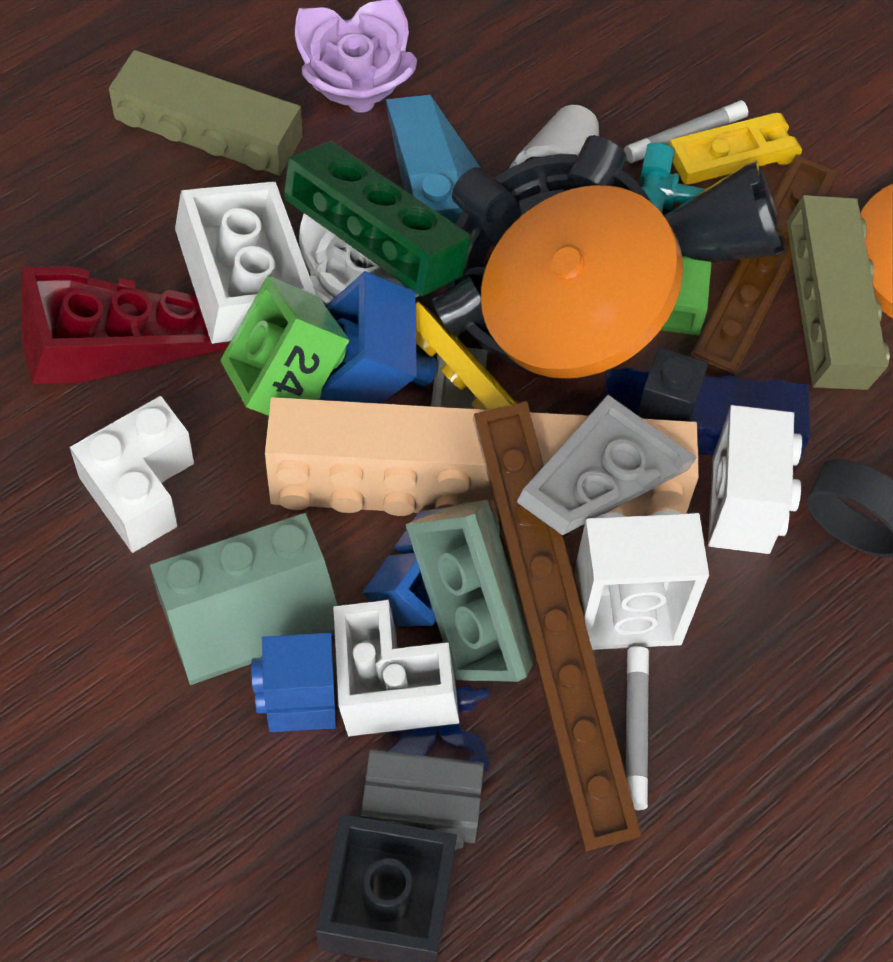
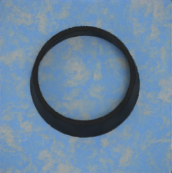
(864, 487)

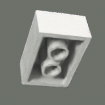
(230, 247)
(640, 578)

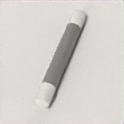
(714, 119)
(637, 725)

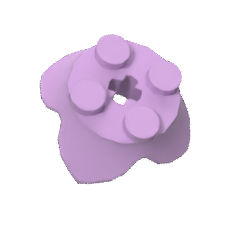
(357, 57)

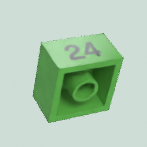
(283, 346)

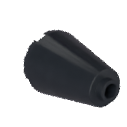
(730, 220)

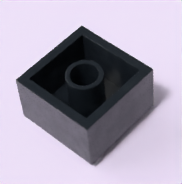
(386, 891)

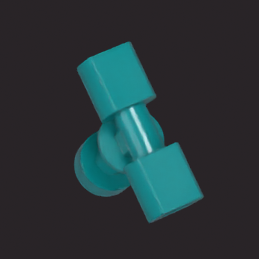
(658, 182)

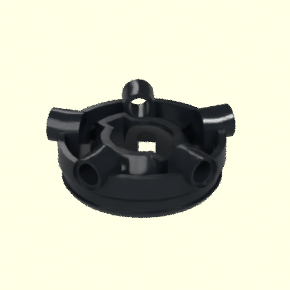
(496, 203)

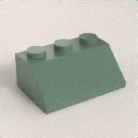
(241, 590)
(473, 592)

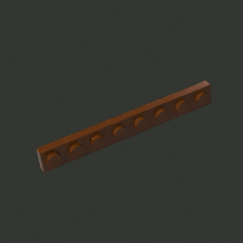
(557, 634)

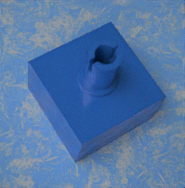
(382, 342)

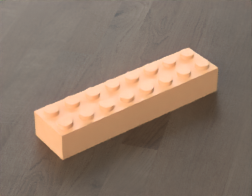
(416, 457)

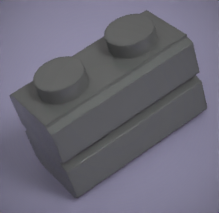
(424, 793)

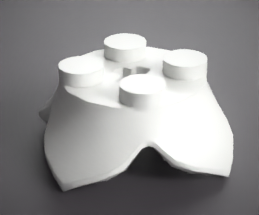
(333, 261)

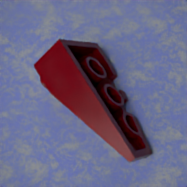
(98, 329)

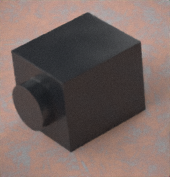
(672, 387)

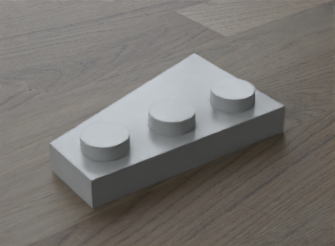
(602, 467)

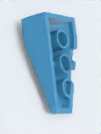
(428, 152)

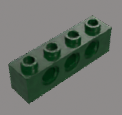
(376, 217)

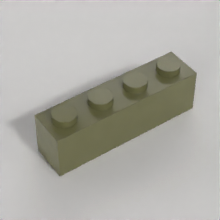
(206, 112)
(836, 293)

